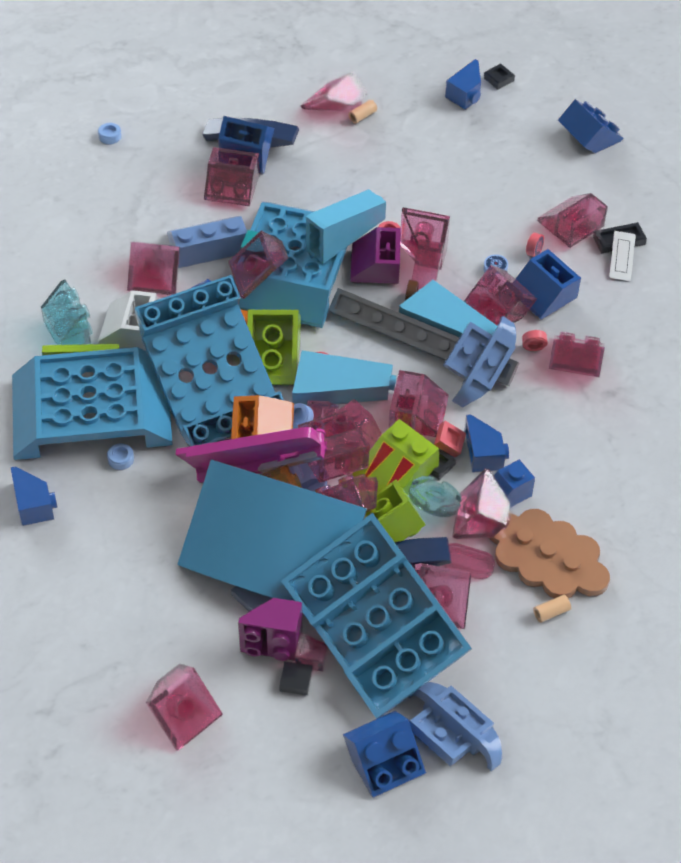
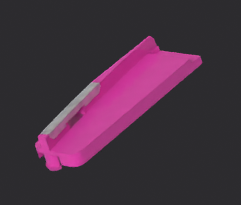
(258, 452)

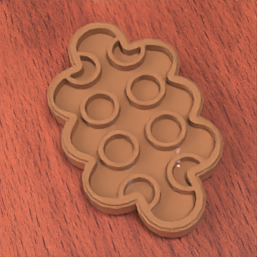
(551, 555)

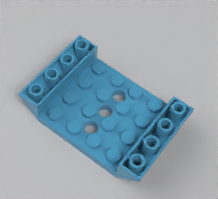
(302, 279)
(195, 330)
(52, 404)

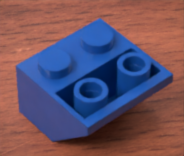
(590, 126)
(246, 137)
(550, 282)
(385, 753)

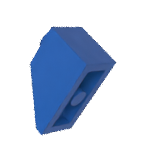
(465, 86)
(484, 445)
(515, 482)
(32, 497)

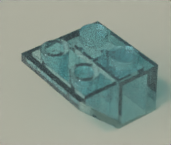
(66, 316)

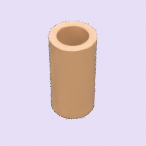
(362, 111)
(552, 608)

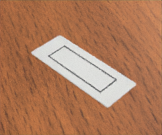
(622, 256)

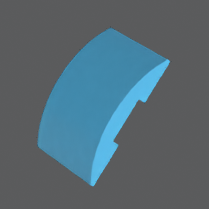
(260, 529)
(376, 615)

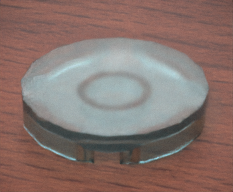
(434, 497)

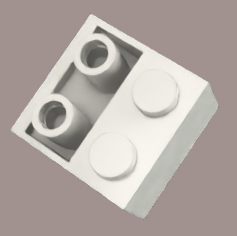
(121, 320)

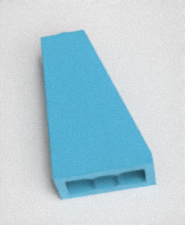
(342, 224)
(443, 310)
(341, 379)

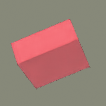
(450, 439)

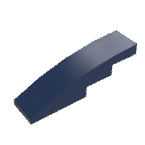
(283, 134)
(426, 550)

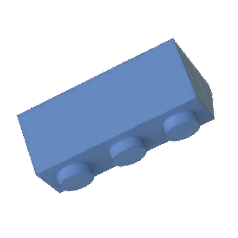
(208, 240)

